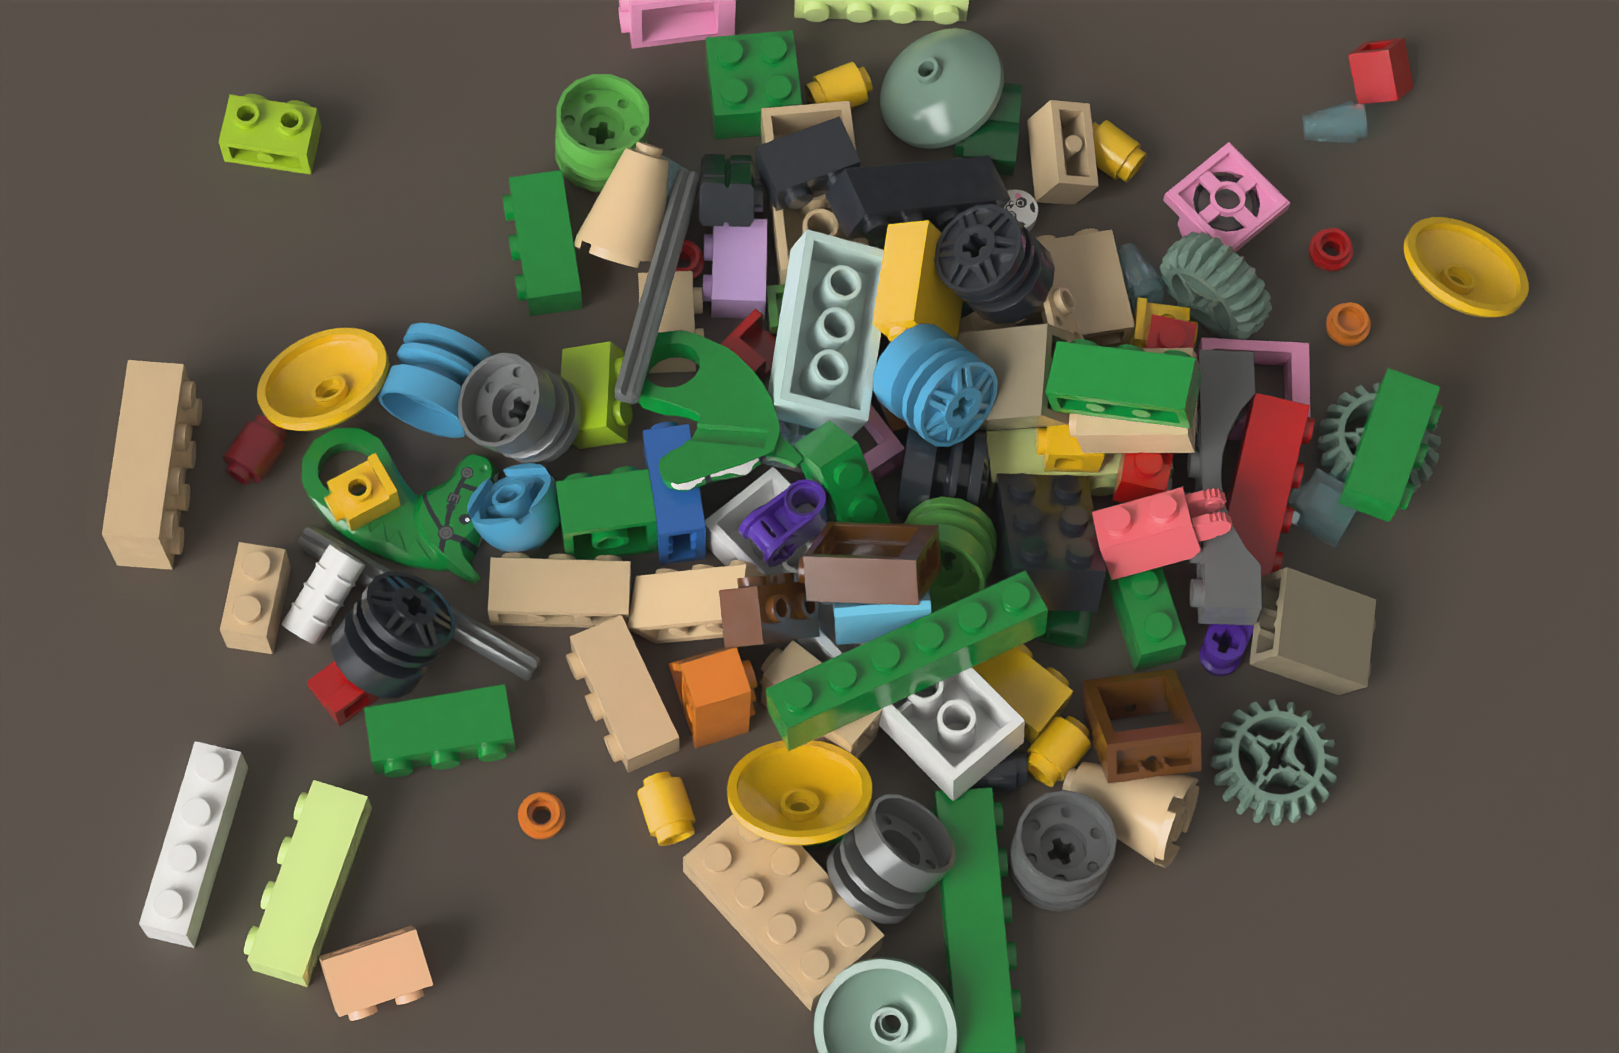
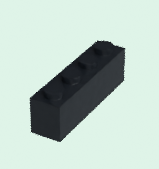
(912, 192)

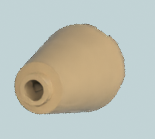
(629, 208)
(1144, 811)

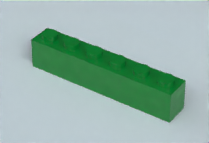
(906, 660)
(975, 925)

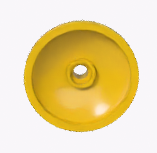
(1465, 267)
(323, 379)
(799, 793)

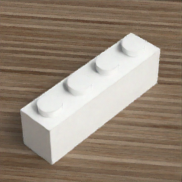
(194, 844)

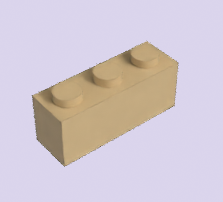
(558, 590)
(683, 603)
(622, 694)

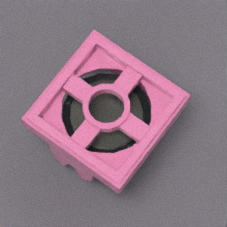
(1226, 204)

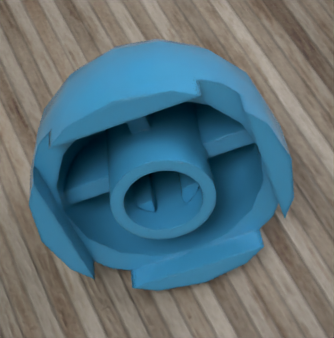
(516, 510)

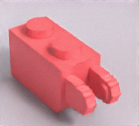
(1158, 529)

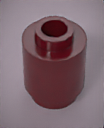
(255, 450)

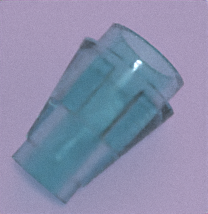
(1336, 123)
(1139, 276)

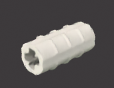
(323, 594)

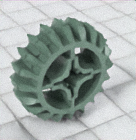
(1216, 286)
(1342, 445)
(1289, 772)

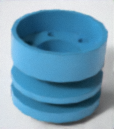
(430, 378)
(935, 384)

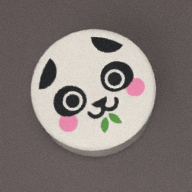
(1023, 208)

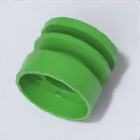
(593, 113)
(966, 547)

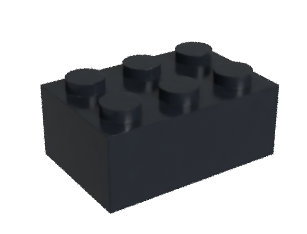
(1050, 533)

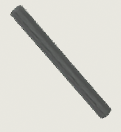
(657, 287)
(467, 629)

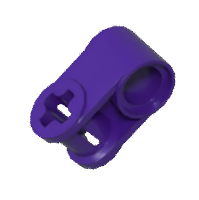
(782, 529)
(1234, 638)

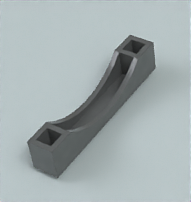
(1227, 572)

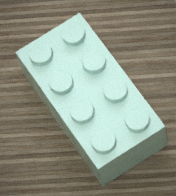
(827, 333)

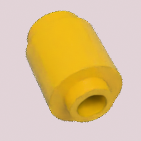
(840, 85)
(1116, 151)
(1057, 750)
(666, 808)

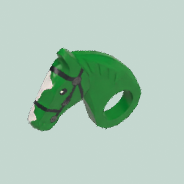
(731, 412)
(427, 529)

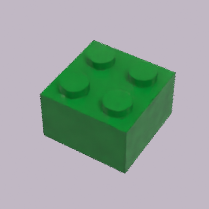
(750, 75)
(607, 514)

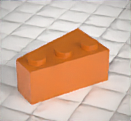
(715, 694)

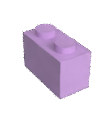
(737, 270)

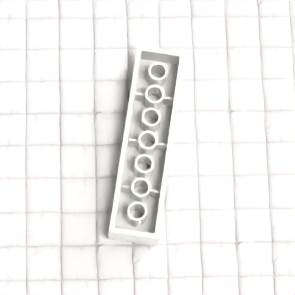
(948, 729)

